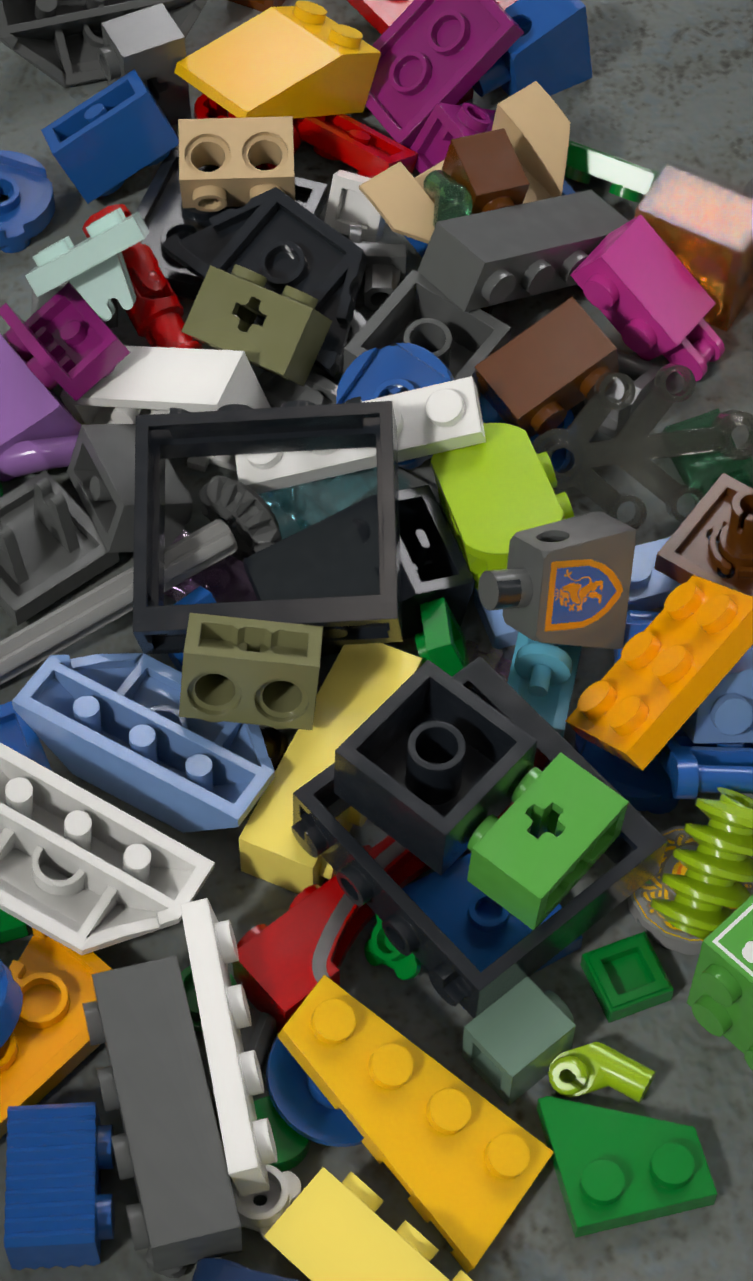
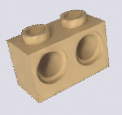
(236, 148)

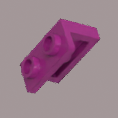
(66, 343)

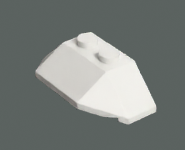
(85, 865)

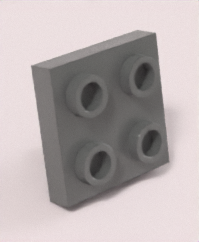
(45, 547)

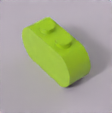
(494, 493)

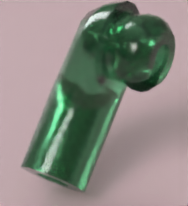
(450, 196)

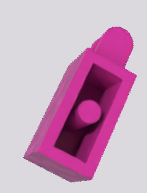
(650, 297)

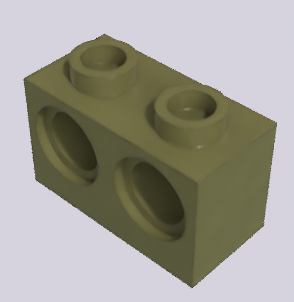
(250, 671)

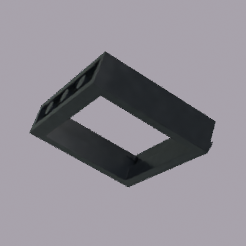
(245, 430)
(635, 852)

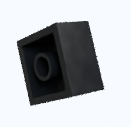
(433, 765)

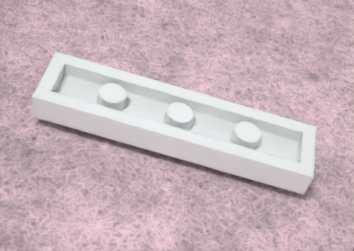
(427, 423)
(233, 1072)

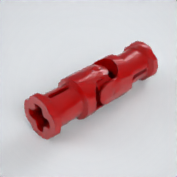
(156, 309)

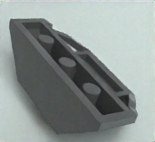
(66, 34)

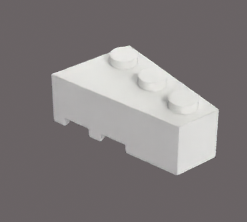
(166, 378)

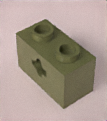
(226, 316)

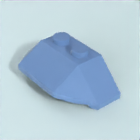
(122, 731)

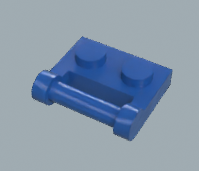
(706, 766)

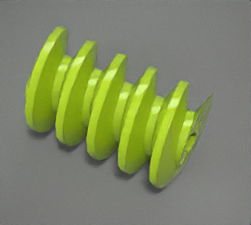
(714, 868)

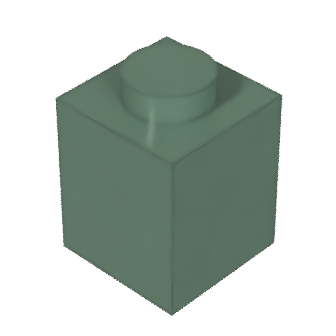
(518, 1039)

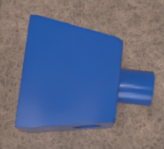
(549, 51)

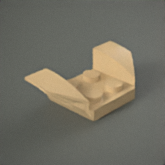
(539, 139)

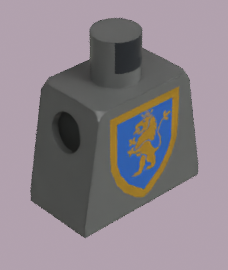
(566, 582)

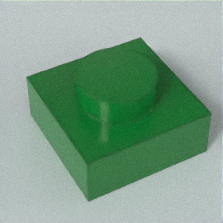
(441, 638)

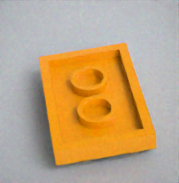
(666, 671)

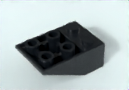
(343, 560)

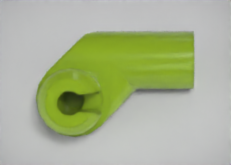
(598, 1067)

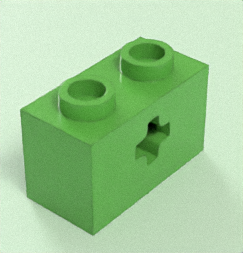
(545, 839)

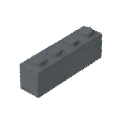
(516, 249)
(165, 1114)

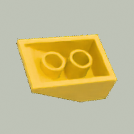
(285, 65)

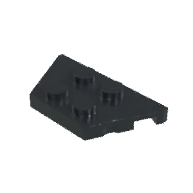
(289, 249)

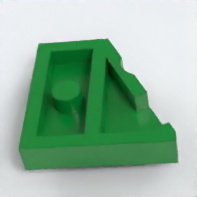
(622, 1165)

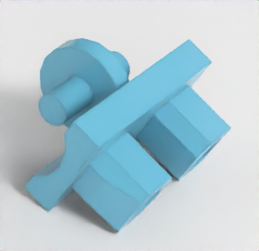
(545, 677)

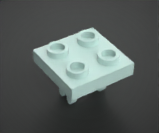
(93, 265)

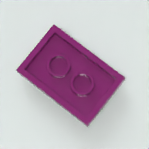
(435, 57)

